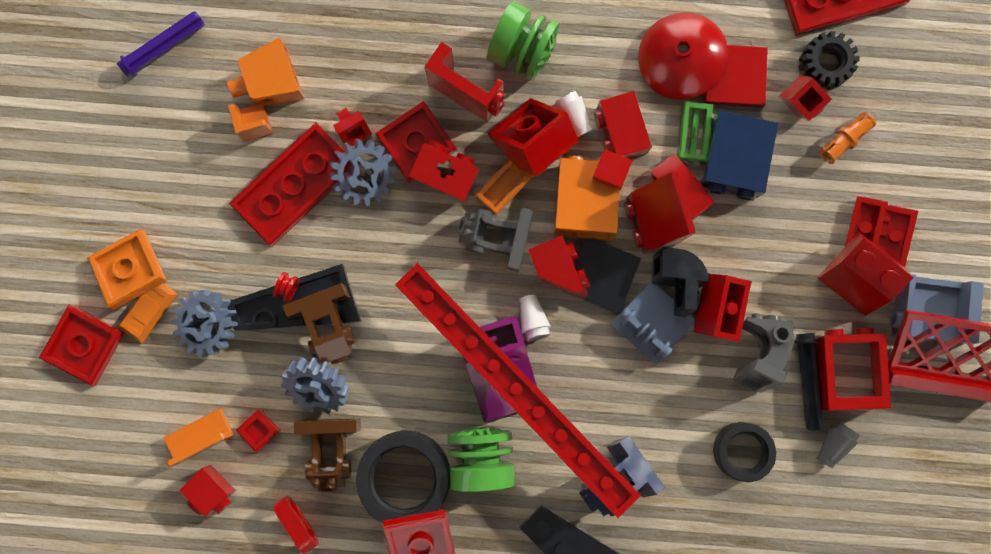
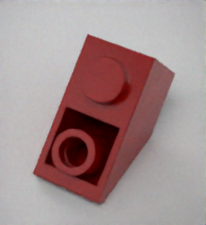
(557, 266)

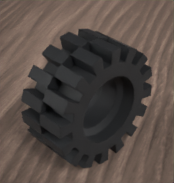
(840, 49)

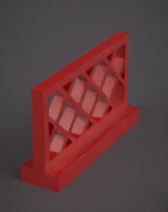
(941, 379)

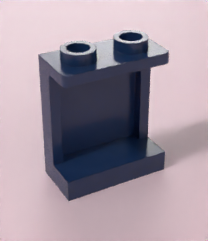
(739, 155)

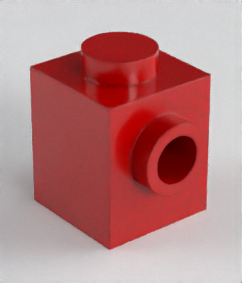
(805, 97)
(207, 492)

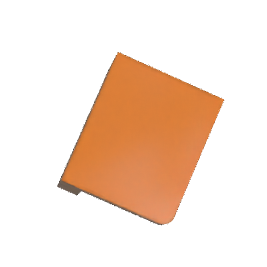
(250, 121)

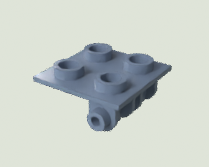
(651, 323)

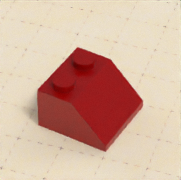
(534, 136)
(865, 275)

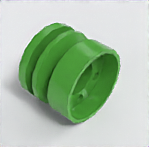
(522, 40)
(481, 460)

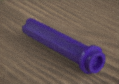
(160, 44)

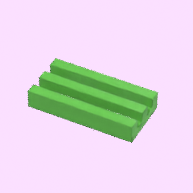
(692, 157)

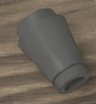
(837, 444)

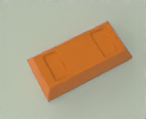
(502, 187)
(147, 312)

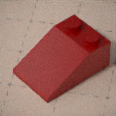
(659, 214)

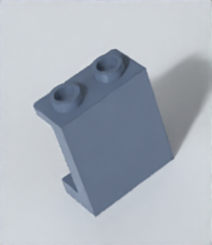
(939, 298)

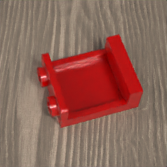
(459, 89)

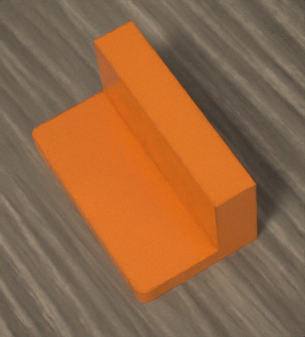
(198, 437)

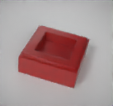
(612, 169)
(258, 430)

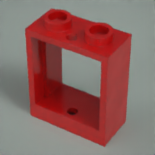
(879, 366)

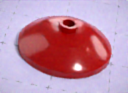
(677, 73)

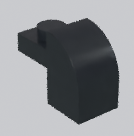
(685, 273)

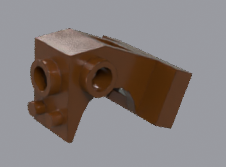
(335, 346)
(328, 475)

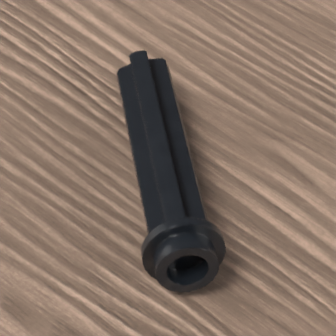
(810, 380)

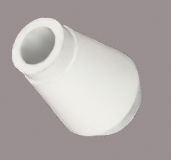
(576, 110)
(533, 319)

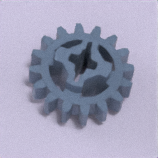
(351, 177)
(199, 333)
(315, 385)

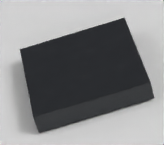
(608, 272)

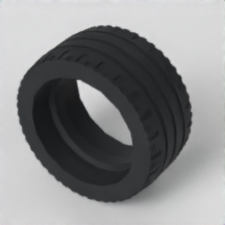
(411, 439)

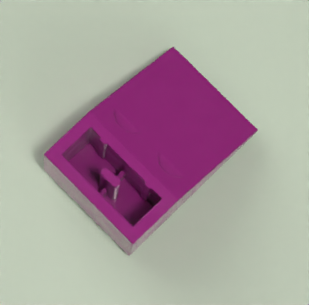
(508, 338)

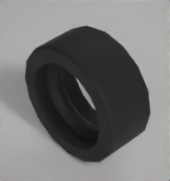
(768, 452)

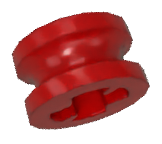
(285, 287)

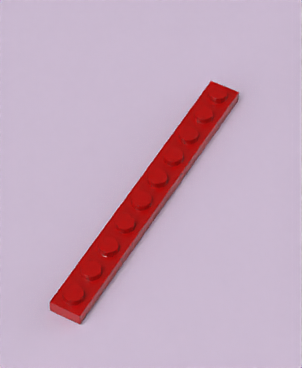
(518, 390)

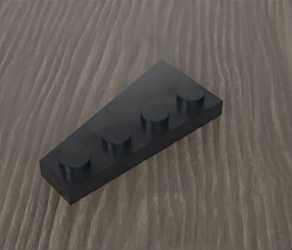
(264, 311)
(558, 536)

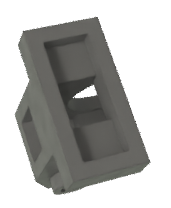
(473, 229)
(768, 369)

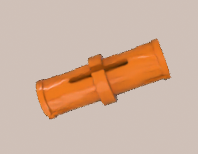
(847, 137)

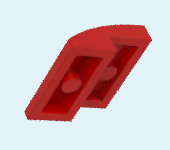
(884, 225)

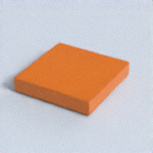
(126, 269)

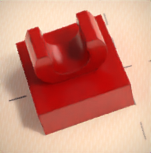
(351, 127)

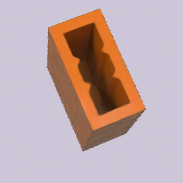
(582, 204)

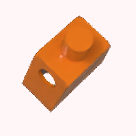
(267, 76)

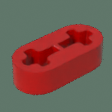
(296, 524)

